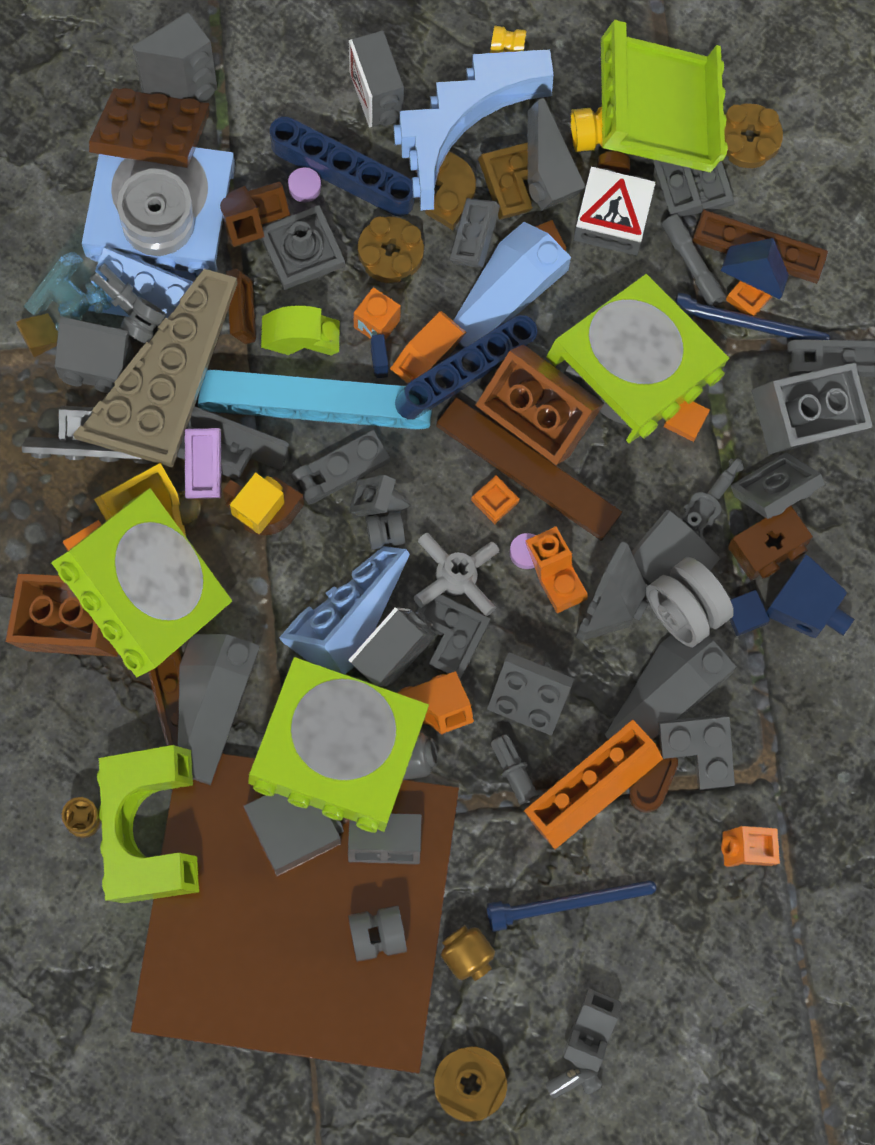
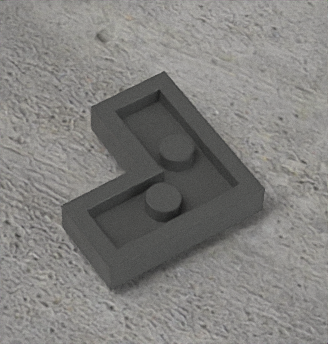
(461, 634)
(706, 739)

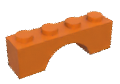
(447, 702)

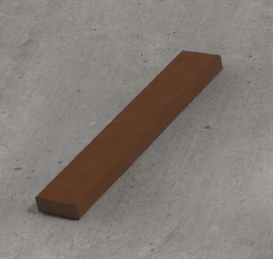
(529, 469)

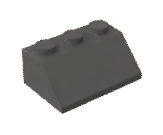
(177, 61)

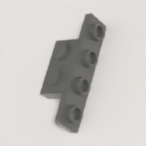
(69, 420)
(238, 444)

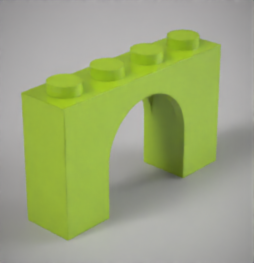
(124, 785)

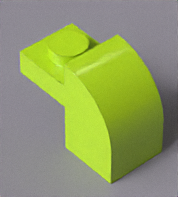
(297, 328)

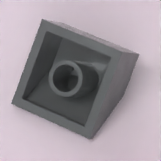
(91, 354)

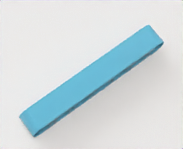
(306, 399)

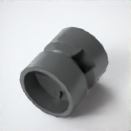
(390, 932)

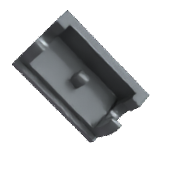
(396, 845)

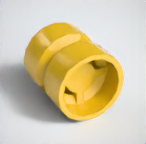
(586, 129)

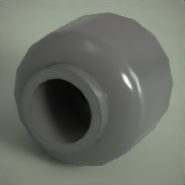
(422, 759)

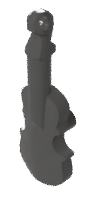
(705, 506)

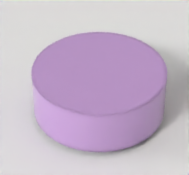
(304, 184)
(519, 553)

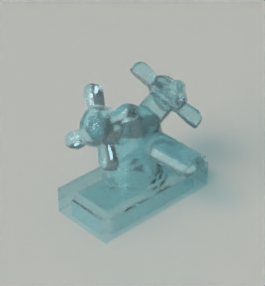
(60, 289)

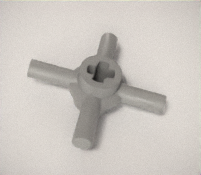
(456, 574)

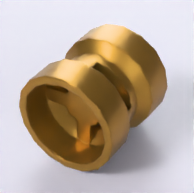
(76, 813)

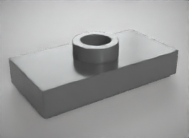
(474, 232)

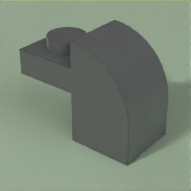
(592, 1030)

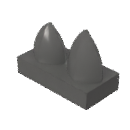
(377, 496)

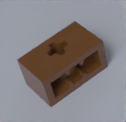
(784, 529)

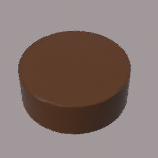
(614, 161)

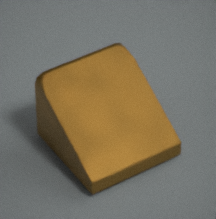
(38, 333)

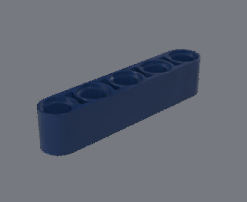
(335, 153)
(455, 376)

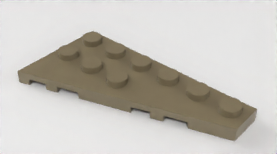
(160, 385)

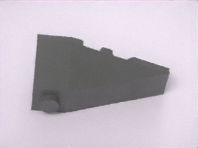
(616, 598)

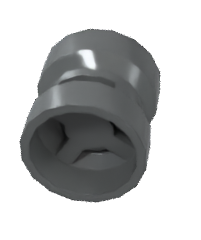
(143, 320)
(377, 530)

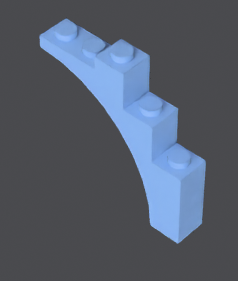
(489, 85)

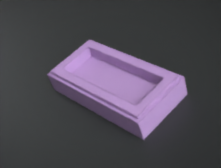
(202, 463)

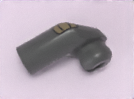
(572, 1079)

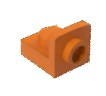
(750, 846)

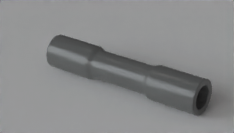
(684, 244)

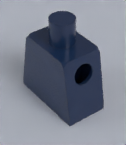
(810, 601)

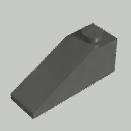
(551, 169)

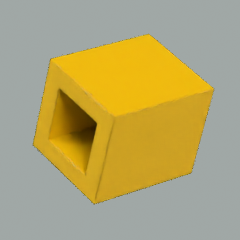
(258, 502)

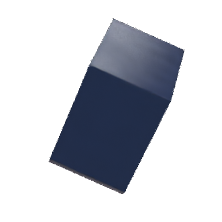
(757, 265)

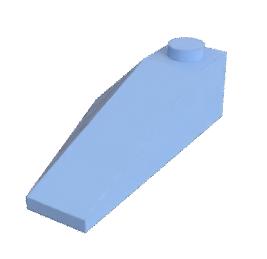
(513, 278)
(349, 615)

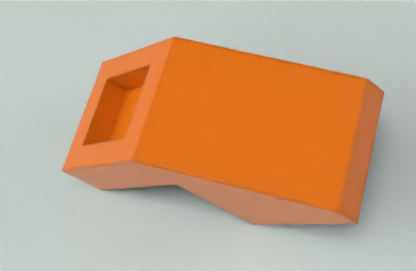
(428, 347)
(555, 570)

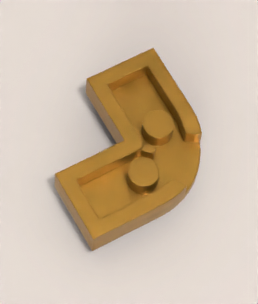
(456, 184)

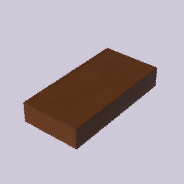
(242, 309)

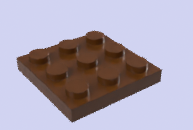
(149, 127)

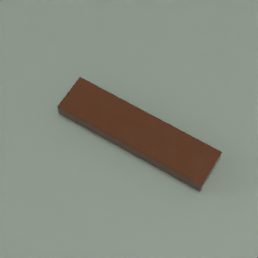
(722, 232)
(165, 688)

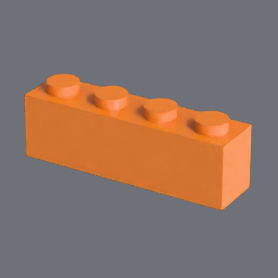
(594, 784)

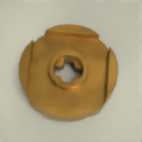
(763, 123)
(383, 232)
(450, 1090)

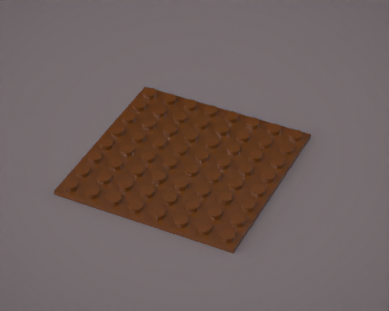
(274, 955)

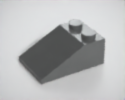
(811, 408)

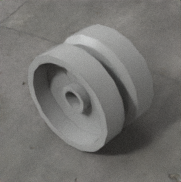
(156, 212)
(689, 601)

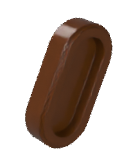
(650, 790)

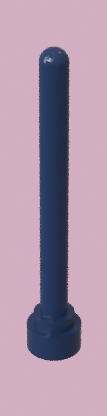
(692, 309)
(503, 914)

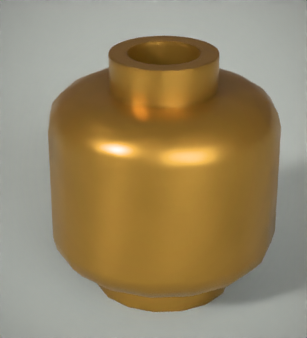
(467, 953)

